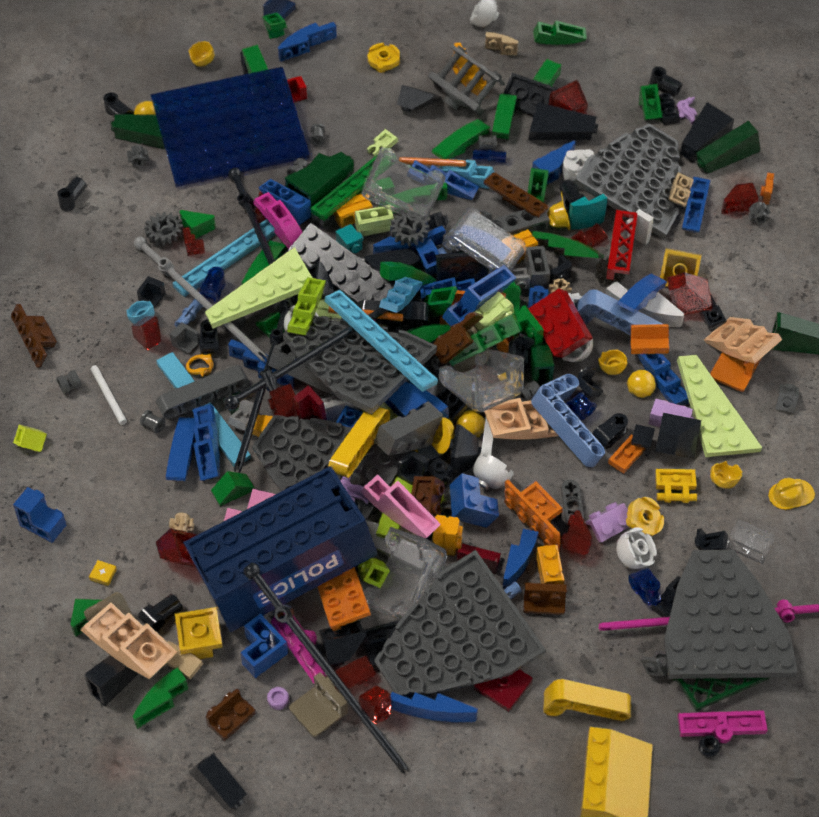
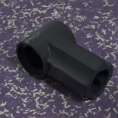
(664, 81)
(115, 106)
(569, 193)
(68, 195)
(158, 614)

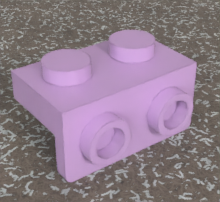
(608, 522)

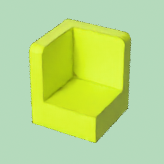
(30, 438)

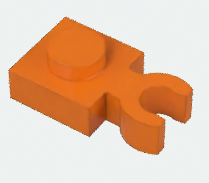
(766, 191)

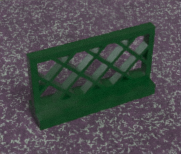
(716, 697)

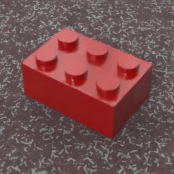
(561, 323)

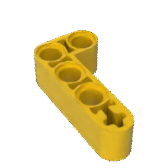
(586, 699)

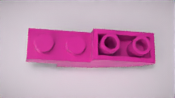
(279, 216)

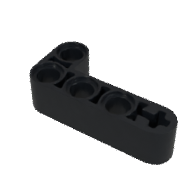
(414, 313)

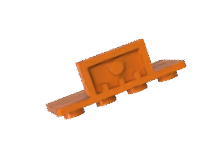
(733, 371)
(536, 509)
(343, 599)

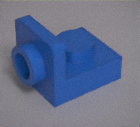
(537, 294)

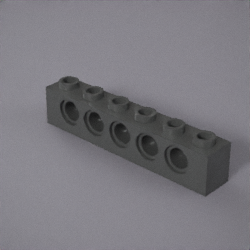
(516, 223)

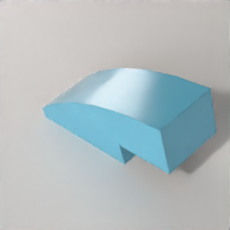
(471, 172)

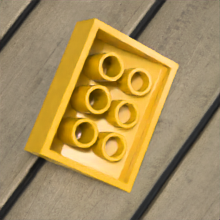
(616, 775)

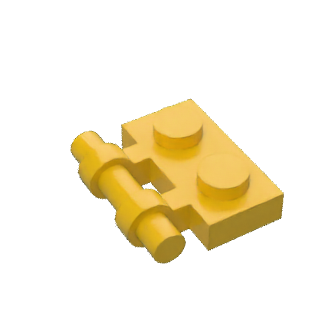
(675, 480)

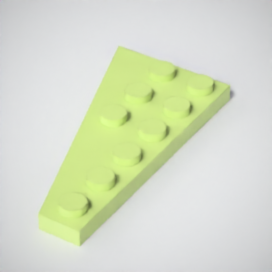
(271, 285)
(721, 426)

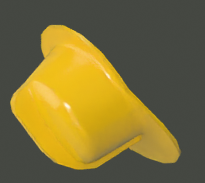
(558, 215)
(443, 436)
(791, 493)

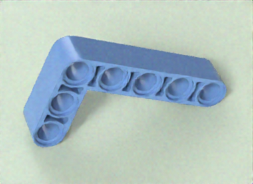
(606, 309)
(551, 406)

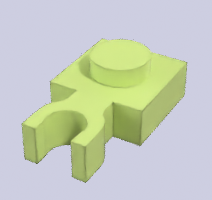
(385, 140)

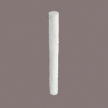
(108, 394)

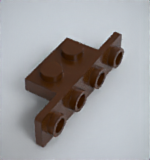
(515, 195)
(34, 333)
(456, 338)

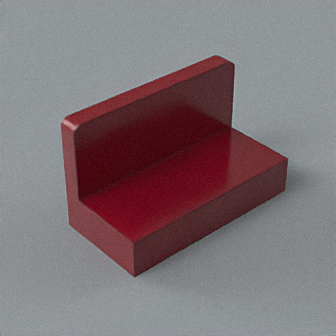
(489, 557)

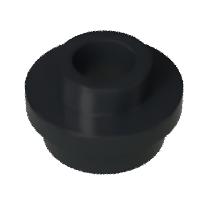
(709, 740)

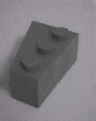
(409, 432)

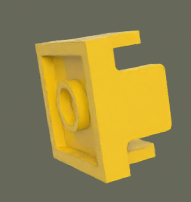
(199, 632)

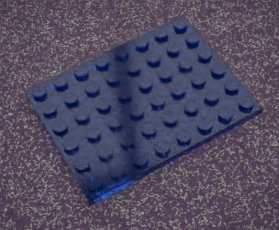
(229, 125)

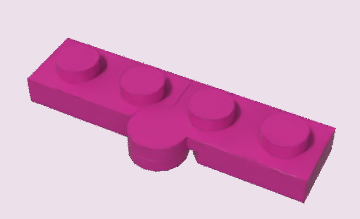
(297, 648)
(722, 724)

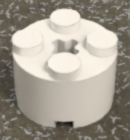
(573, 163)

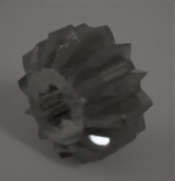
(601, 272)

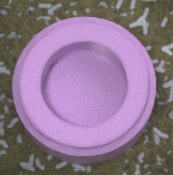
(278, 698)

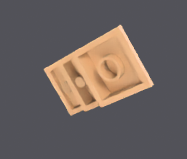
(742, 339)
(518, 421)
(129, 641)

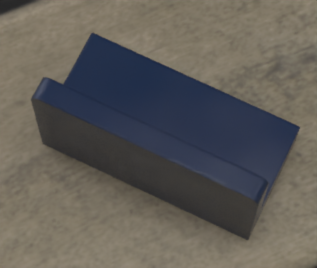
(282, 7)

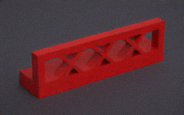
(617, 230)

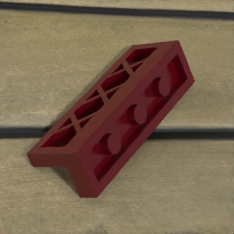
(309, 405)

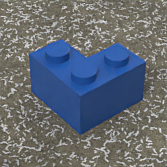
(469, 504)
(37, 517)
(266, 646)

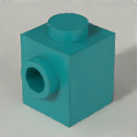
(350, 238)

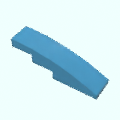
(401, 294)

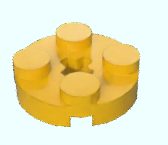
(391, 55)
(651, 509)

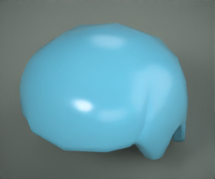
(139, 311)

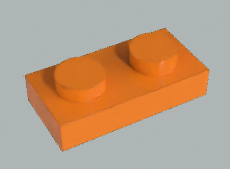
(625, 455)

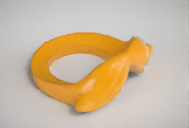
(200, 371)

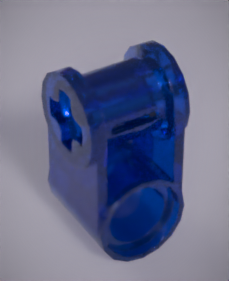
(213, 284)
(581, 406)
(646, 586)

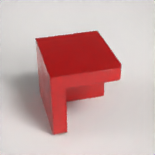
(297, 88)

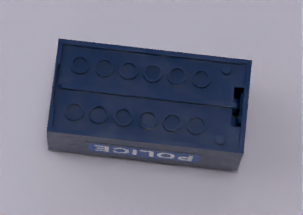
(293, 537)

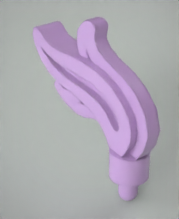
(685, 110)
(353, 490)

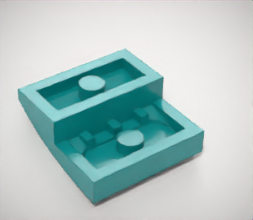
(587, 213)

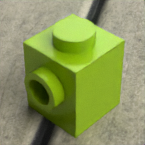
(373, 571)

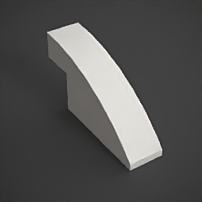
(657, 308)

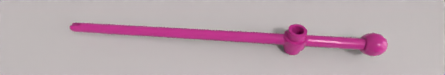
(784, 610)

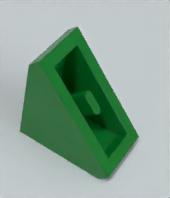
(538, 183)
(198, 222)
(231, 487)
(78, 618)

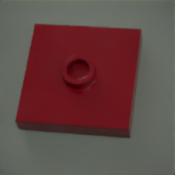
(505, 690)

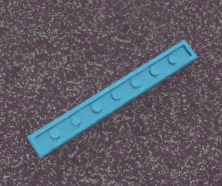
(226, 256)
(381, 340)
(179, 377)

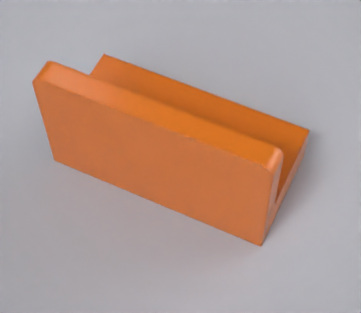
(650, 339)

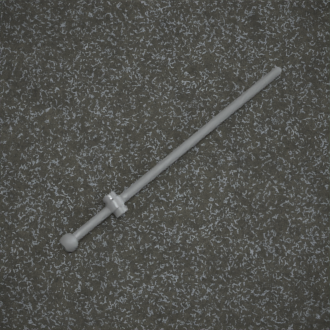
(167, 269)

